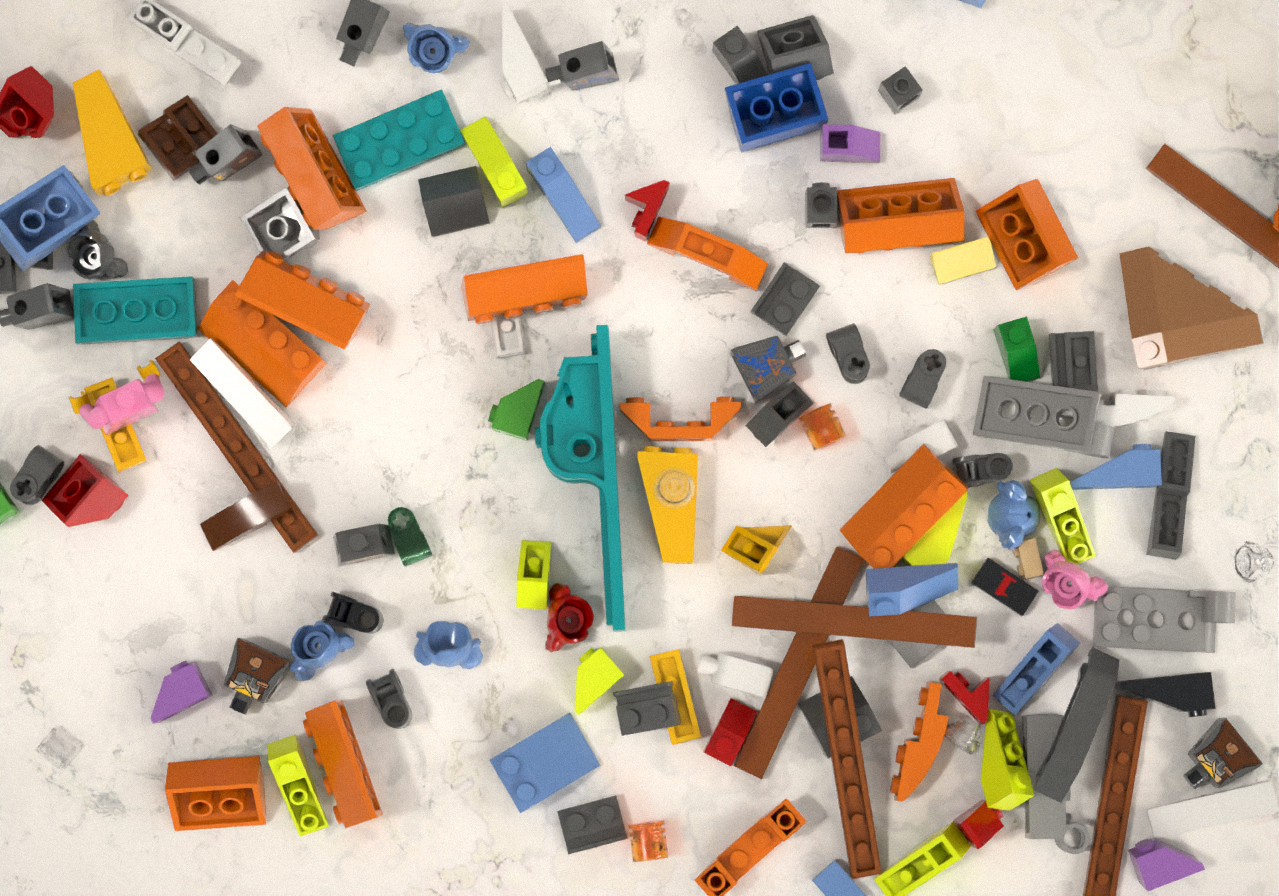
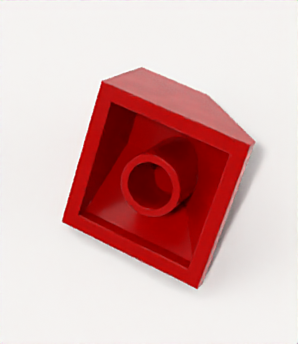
(84, 494)

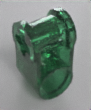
(409, 541)

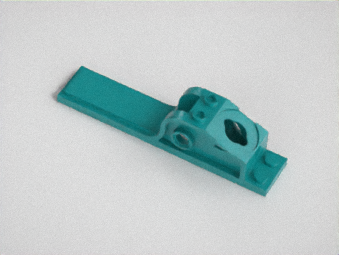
(589, 422)

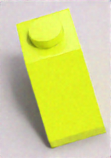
(533, 575)
(594, 678)

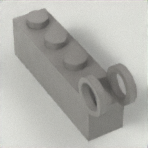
(1043, 815)

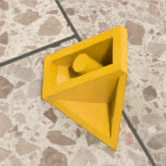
(755, 545)

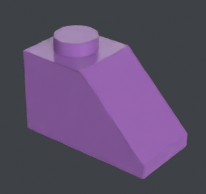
(180, 691)
(1161, 863)

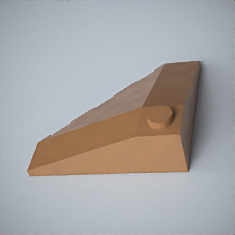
(1178, 316)

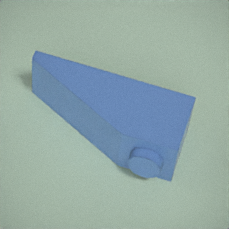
(562, 194)
(1129, 470)
(905, 588)
(1036, 668)

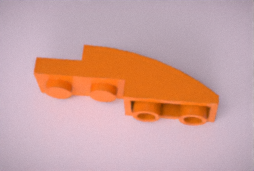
(918, 756)

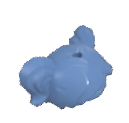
(424, 38)
(1013, 514)
(448, 646)
(305, 648)

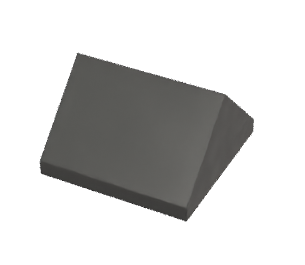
(453, 201)

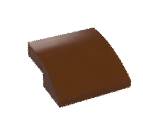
(177, 136)

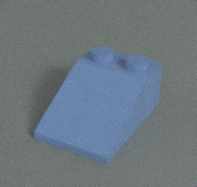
(44, 217)
(544, 762)

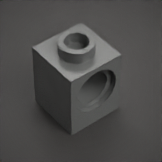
(900, 90)
(817, 218)

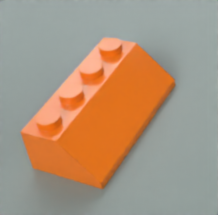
(310, 168)
(900, 215)
(524, 288)
(303, 299)
(261, 345)
(903, 509)
(343, 764)

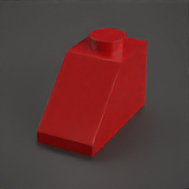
(730, 732)
(979, 824)

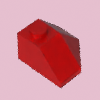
(26, 104)

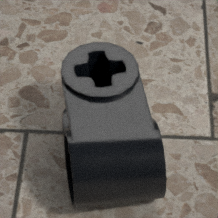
(348, 613)

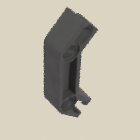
(1078, 726)

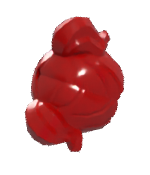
(562, 607)

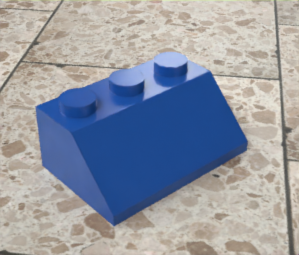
(776, 107)

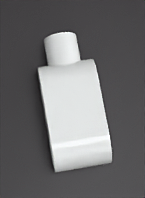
(935, 437)
(737, 674)

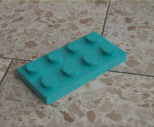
(399, 140)
(134, 310)

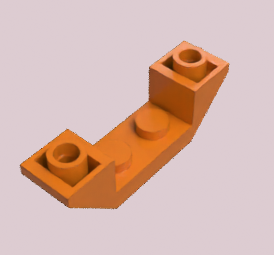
(709, 250)
(720, 415)
(750, 848)

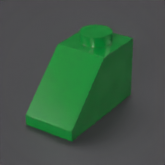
(1018, 349)

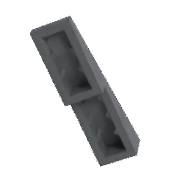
(1171, 497)

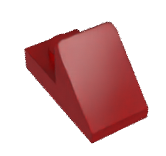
(651, 200)
(973, 701)

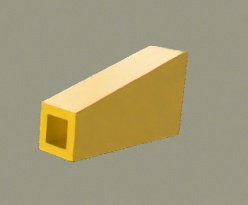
(107, 136)
(672, 526)

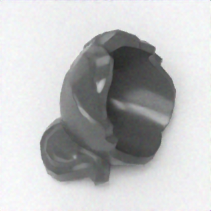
(85, 246)

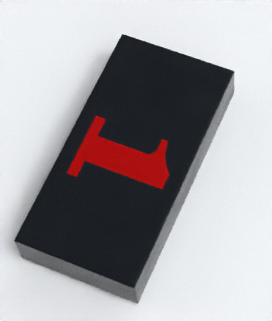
(1004, 587)

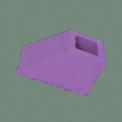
(849, 144)

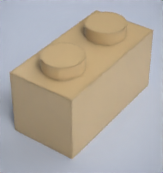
(1029, 559)

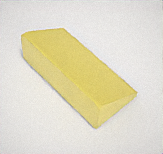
(963, 260)

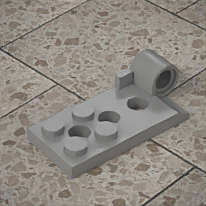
(1080, 436)
(1204, 607)

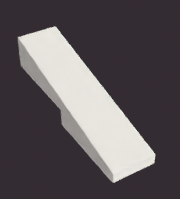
(242, 393)
(1213, 809)

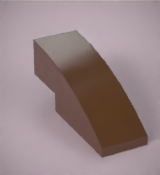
(246, 516)

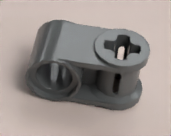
(848, 348)
(921, 382)
(980, 469)
(38, 473)
(389, 698)

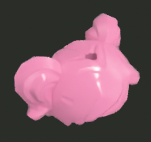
(1057, 584)

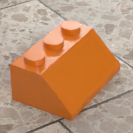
(1026, 233)
(216, 793)

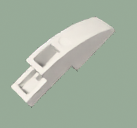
(184, 41)
(1129, 407)

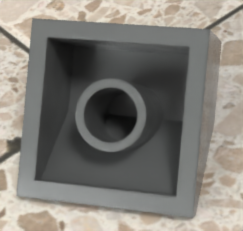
(796, 45)
(814, 715)

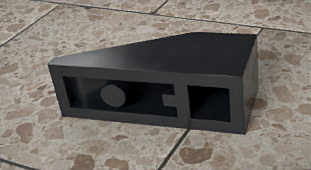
(1181, 693)

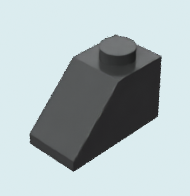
(738, 56)
(779, 414)

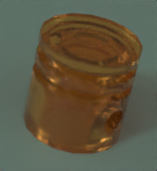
(817, 421)
(648, 841)

